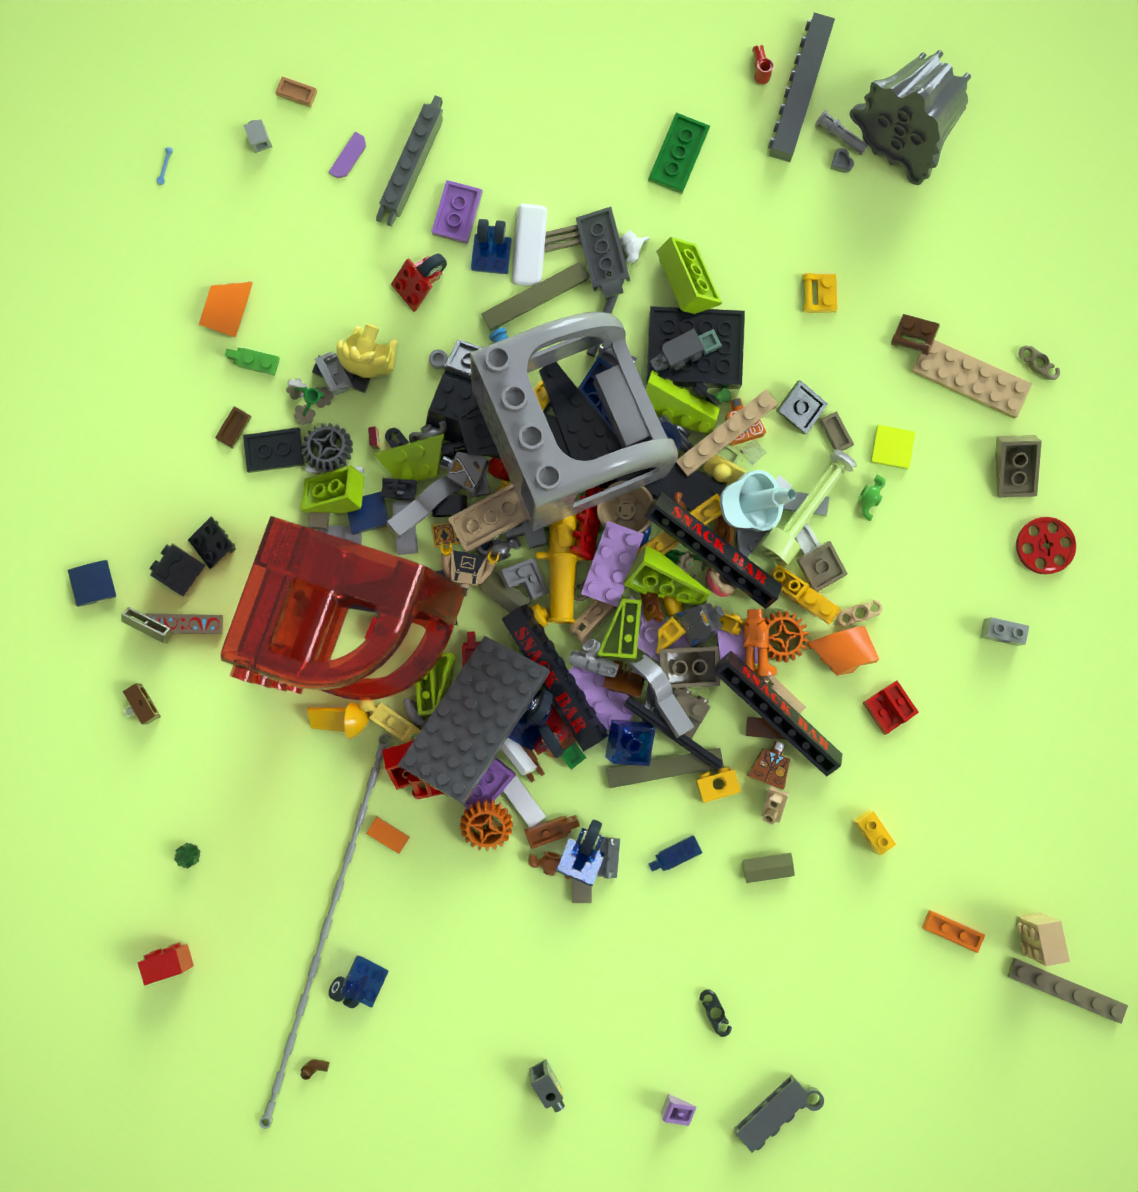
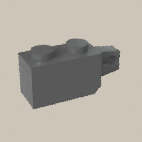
(678, 352)

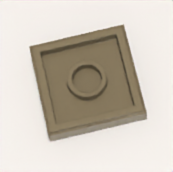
(822, 566)

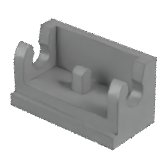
(333, 373)

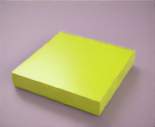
(893, 447)

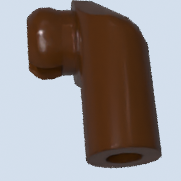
(312, 1066)

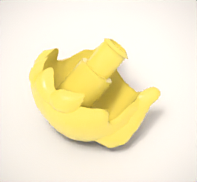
(363, 356)

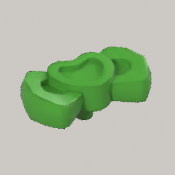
(723, 395)

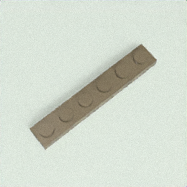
(1067, 990)

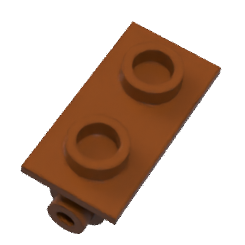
(652, 607)

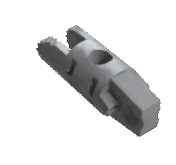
(593, 663)

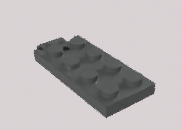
(603, 251)

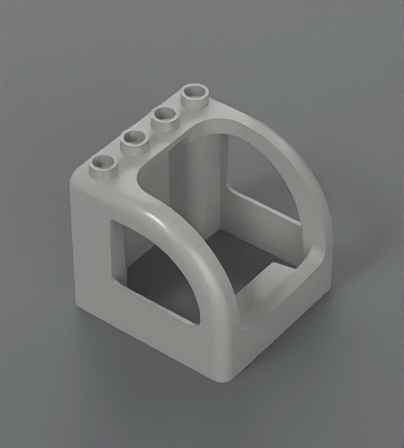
(536, 466)

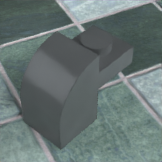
(534, 539)

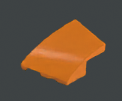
(225, 307)
(845, 650)

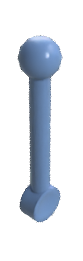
(160, 179)

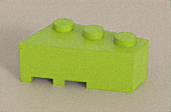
(623, 632)
(435, 685)

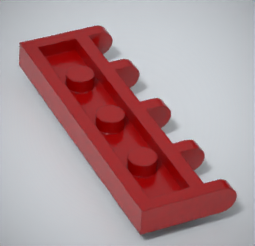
(588, 529)

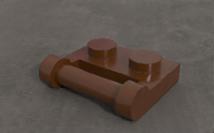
(918, 329)

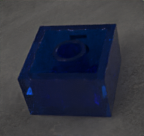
(630, 742)

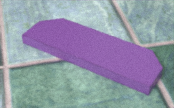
(348, 156)

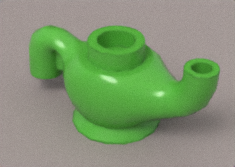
(871, 496)

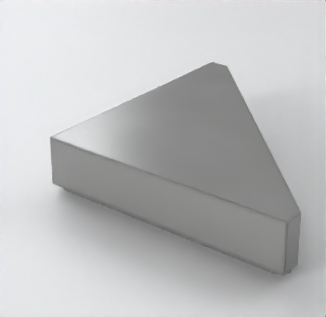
(748, 540)

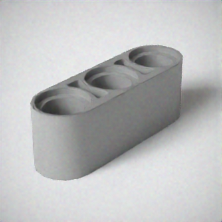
(408, 542)

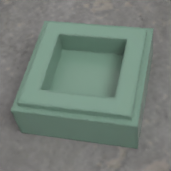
(710, 341)

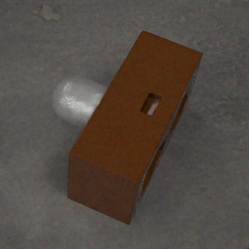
(140, 705)

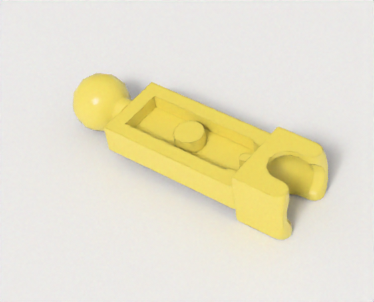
(390, 720)

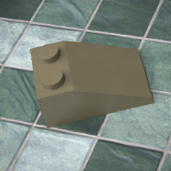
(1017, 465)
(690, 666)

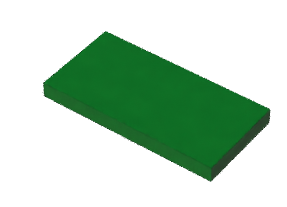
(679, 153)

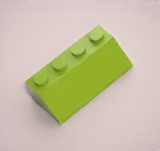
(688, 276)

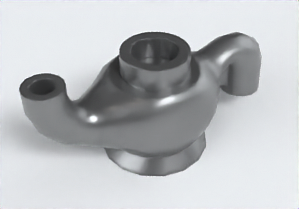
(428, 431)
(500, 546)

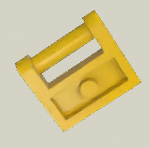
(825, 293)

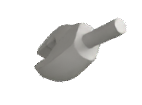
(411, 708)

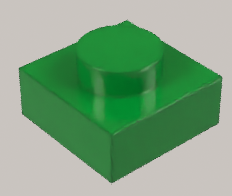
(573, 756)

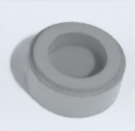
(438, 359)

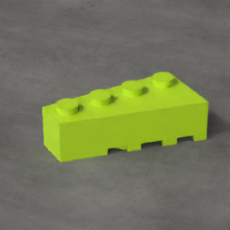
(680, 405)

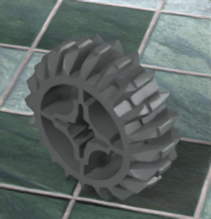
(330, 435)

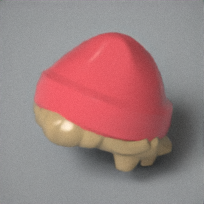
(718, 584)

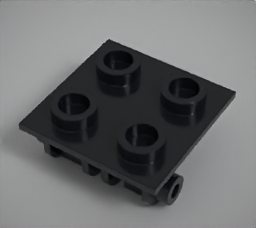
(211, 542)

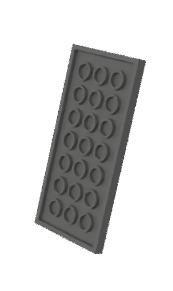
(474, 719)

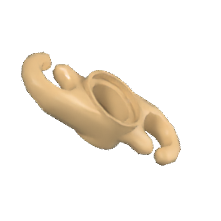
(851, 613)

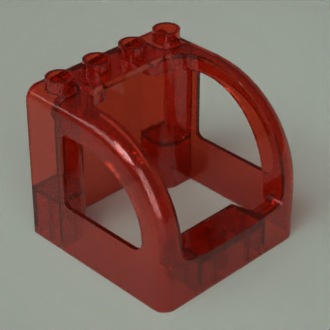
(298, 607)

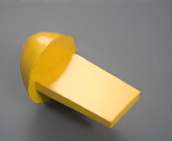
(348, 720)

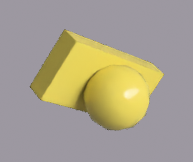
(723, 470)

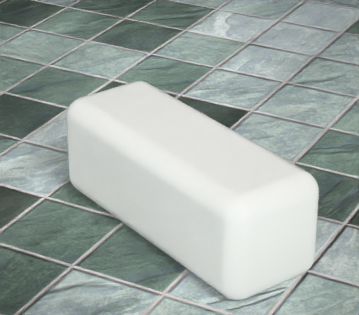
(529, 244)

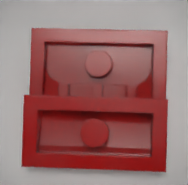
(890, 707)

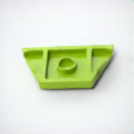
(413, 460)

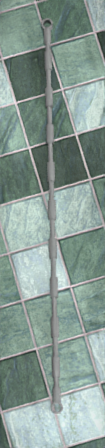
(323, 935)

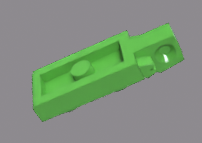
(254, 360)

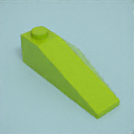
(659, 575)

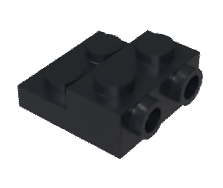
(176, 569)

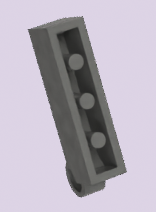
(774, 1112)

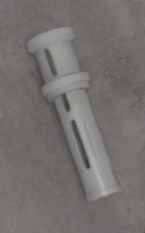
(834, 127)

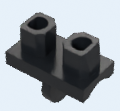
(398, 489)

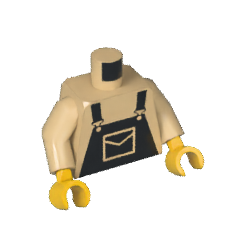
(466, 568)

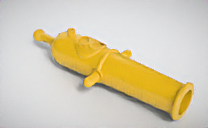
(562, 569)

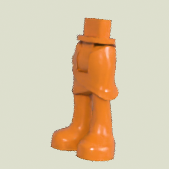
(756, 635)

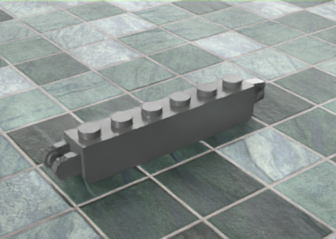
(411, 161)

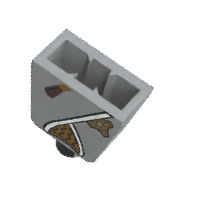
(465, 470)

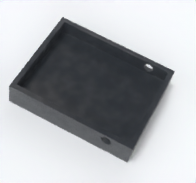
(717, 369)

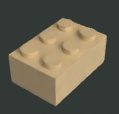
(1043, 939)

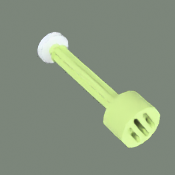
(781, 544)

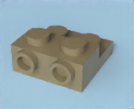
(693, 707)

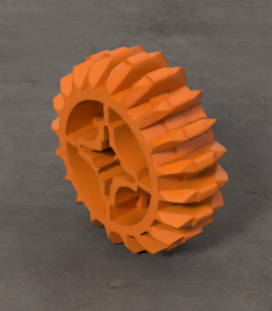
(782, 628)
(472, 819)

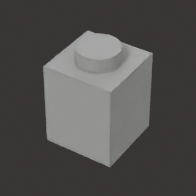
(258, 135)

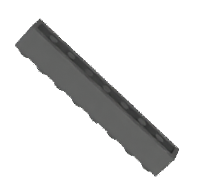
(802, 86)

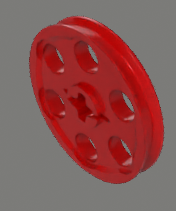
(1048, 554)

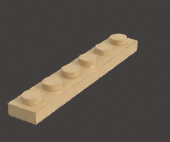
(726, 433)

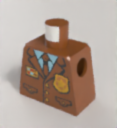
(771, 766)

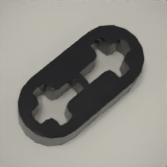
(400, 436)

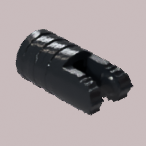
(448, 449)

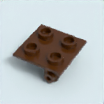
(625, 682)

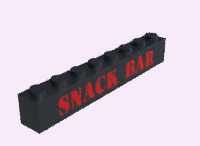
(713, 550)
(566, 694)
(778, 713)

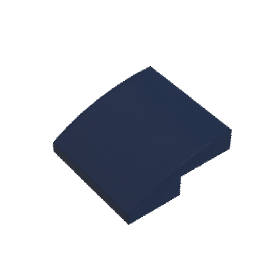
(370, 516)
(91, 583)

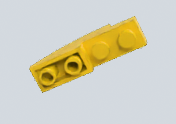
(805, 596)

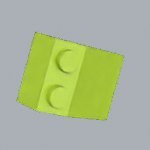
(333, 491)

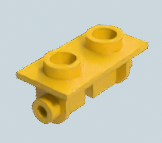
(731, 623)

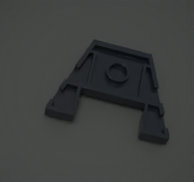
(476, 433)

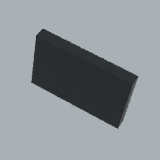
(273, 450)

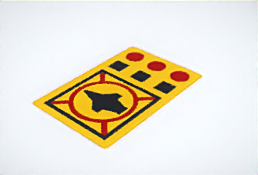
(444, 533)

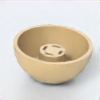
(615, 508)

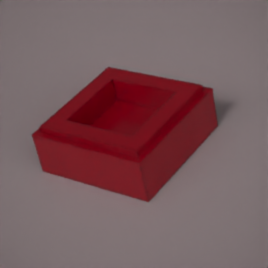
(374, 437)

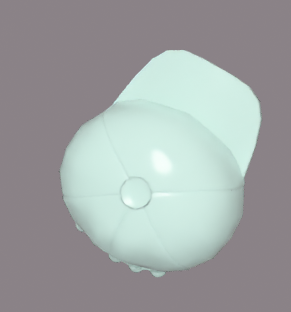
(754, 501)

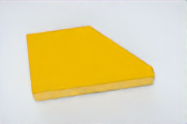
(669, 634)

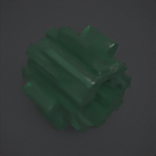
(187, 855)

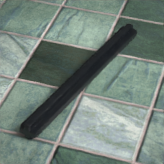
(684, 741)

